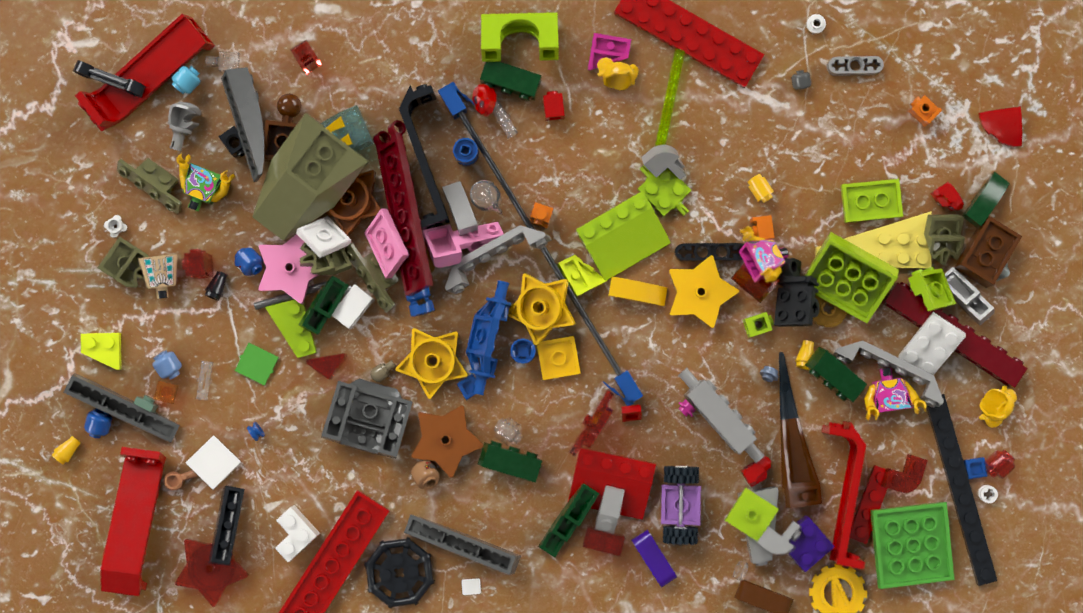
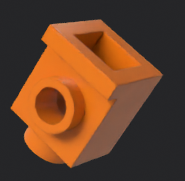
(919, 114)
(541, 215)
(763, 227)

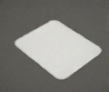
(471, 586)

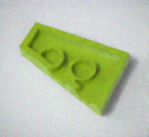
(287, 318)

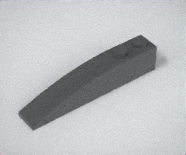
(247, 116)
(120, 407)
(463, 544)

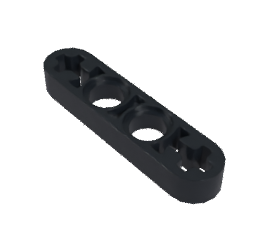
(711, 248)

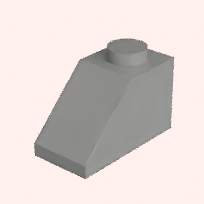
(609, 509)

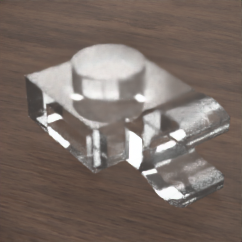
(225, 61)

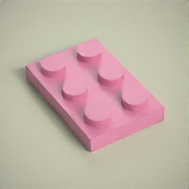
(386, 243)

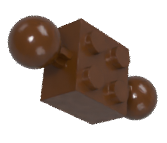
(277, 132)

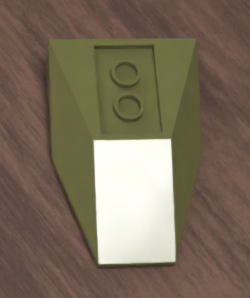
(306, 178)

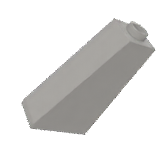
(756, 552)

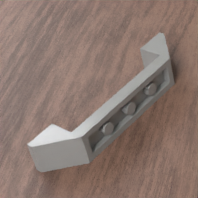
(457, 280)
(931, 392)

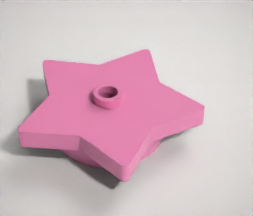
(277, 277)

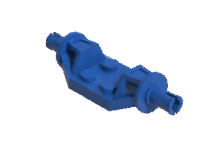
(483, 336)

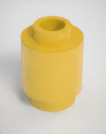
(760, 188)

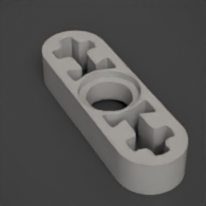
(860, 59)

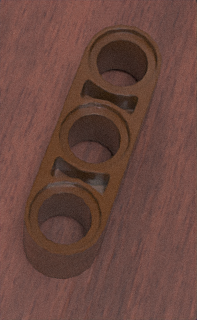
(763, 597)

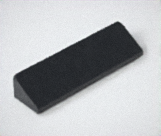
(226, 525)

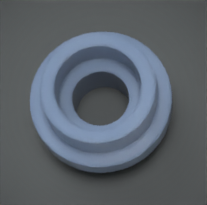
(769, 374)

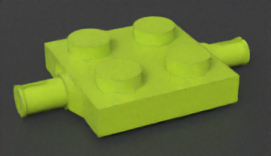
(665, 191)

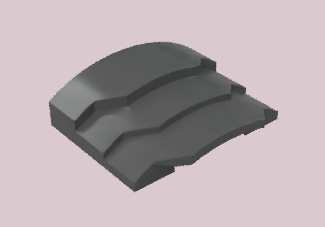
(367, 417)

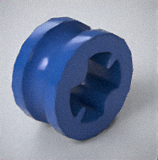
(255, 431)

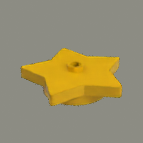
(690, 302)
(528, 307)
(418, 363)

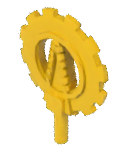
(840, 603)

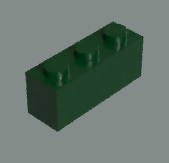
(511, 80)
(835, 375)
(510, 461)

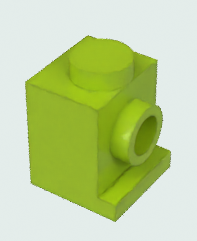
(766, 321)

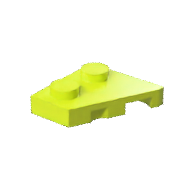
(580, 275)
(103, 348)

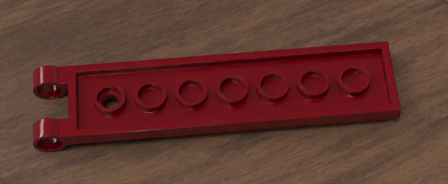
(403, 207)

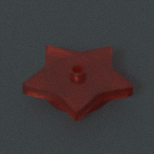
(593, 424)
(197, 575)

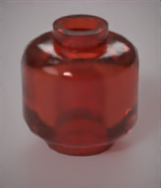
(1000, 464)

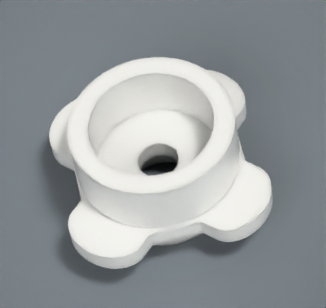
(116, 220)

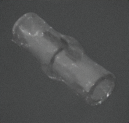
(504, 120)
(202, 394)

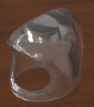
(486, 197)

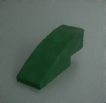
(986, 200)
(323, 305)

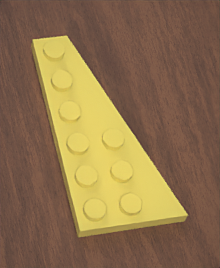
(897, 244)

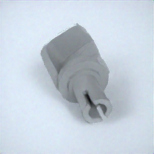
(180, 121)

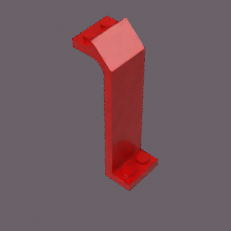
(150, 67)
(848, 495)
(131, 522)

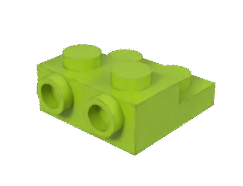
(933, 288)

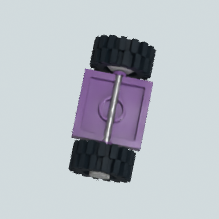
(681, 505)

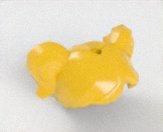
(617, 74)
(997, 406)

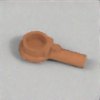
(174, 480)

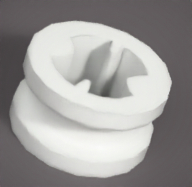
(991, 499)

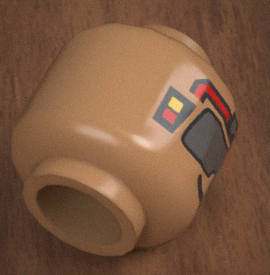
(425, 475)

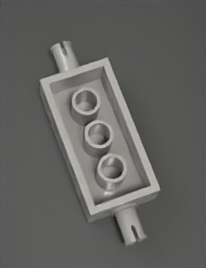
(721, 418)

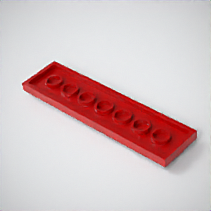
(694, 36)
(337, 556)

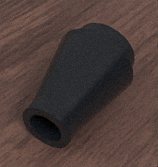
(216, 287)

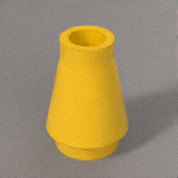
(804, 354)
(66, 450)

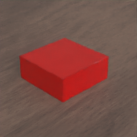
(631, 413)

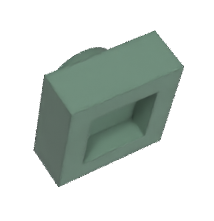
(146, 403)

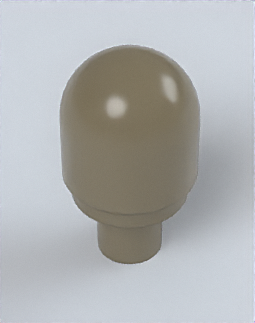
(382, 371)

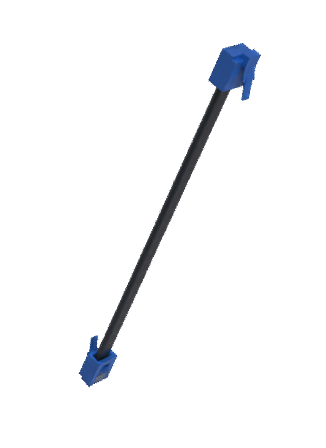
(457, 108)

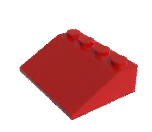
(602, 469)

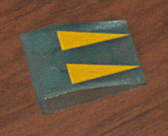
(350, 128)

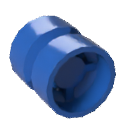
(466, 151)
(426, 307)
(523, 351)

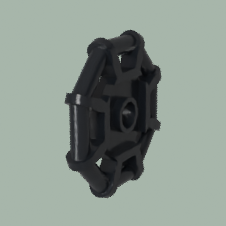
(399, 584)

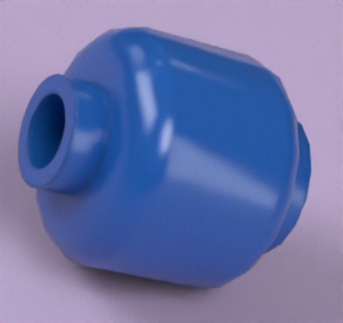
(248, 261)
(98, 423)

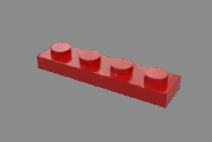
(871, 500)

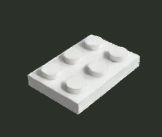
(932, 344)

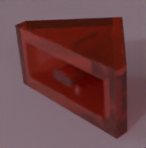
(306, 57)
(327, 365)

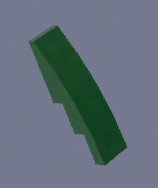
(568, 520)

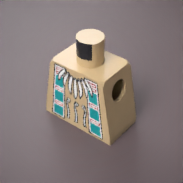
(159, 273)

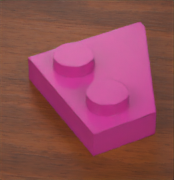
(608, 46)

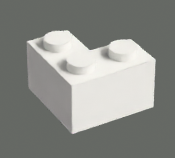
(300, 533)

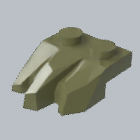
(944, 236)
(123, 263)
(326, 265)

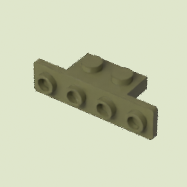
(153, 180)
(371, 273)

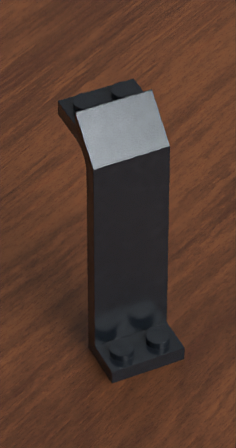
(412, 100)

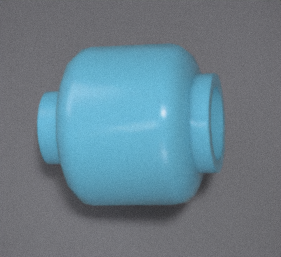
(186, 79)

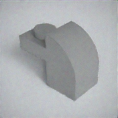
(661, 158)
(780, 544)

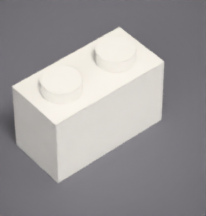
(352, 306)

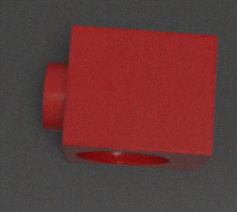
(553, 106)

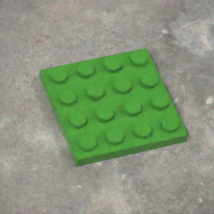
(912, 545)

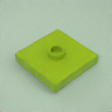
(751, 514)

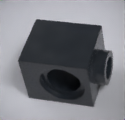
(227, 139)

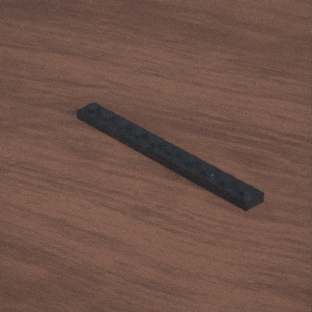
(961, 494)

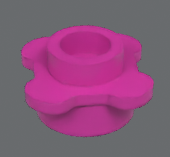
(686, 408)

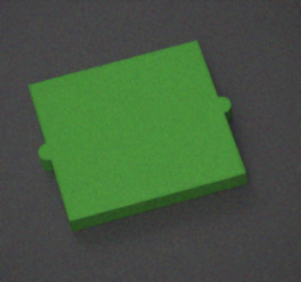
(257, 364)

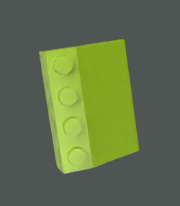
(623, 236)
(851, 277)

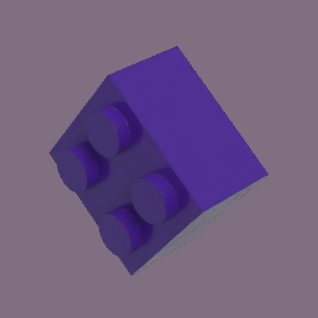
(810, 545)

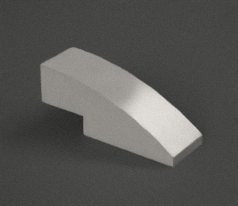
(460, 208)
(969, 297)

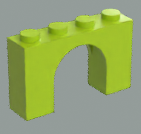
(498, 26)

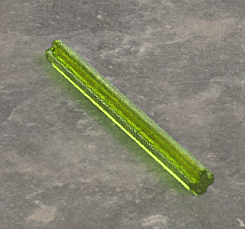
(670, 97)

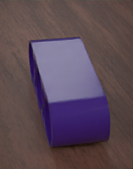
(654, 558)

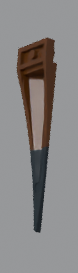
(797, 470)

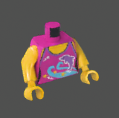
(762, 256)
(891, 395)

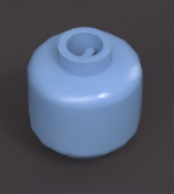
(167, 364)

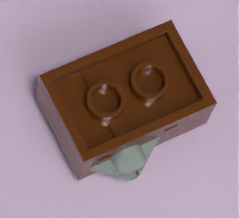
(988, 253)

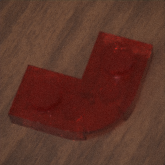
(909, 478)

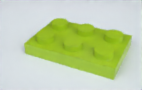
(871, 200)

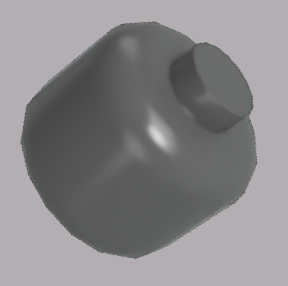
(801, 80)

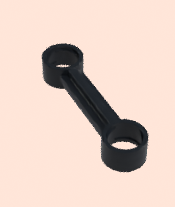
(88, 71)

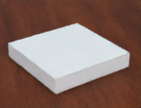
(323, 236)
(213, 462)

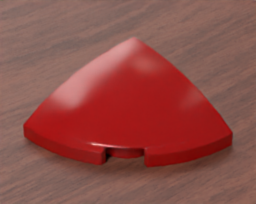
(1004, 125)

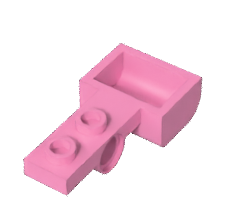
(446, 244)

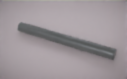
(284, 297)

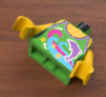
(202, 183)

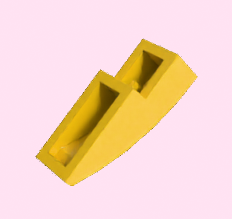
(637, 291)

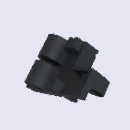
(796, 300)

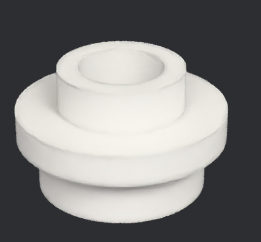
(816, 29)

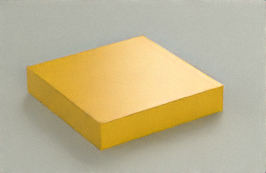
(558, 358)

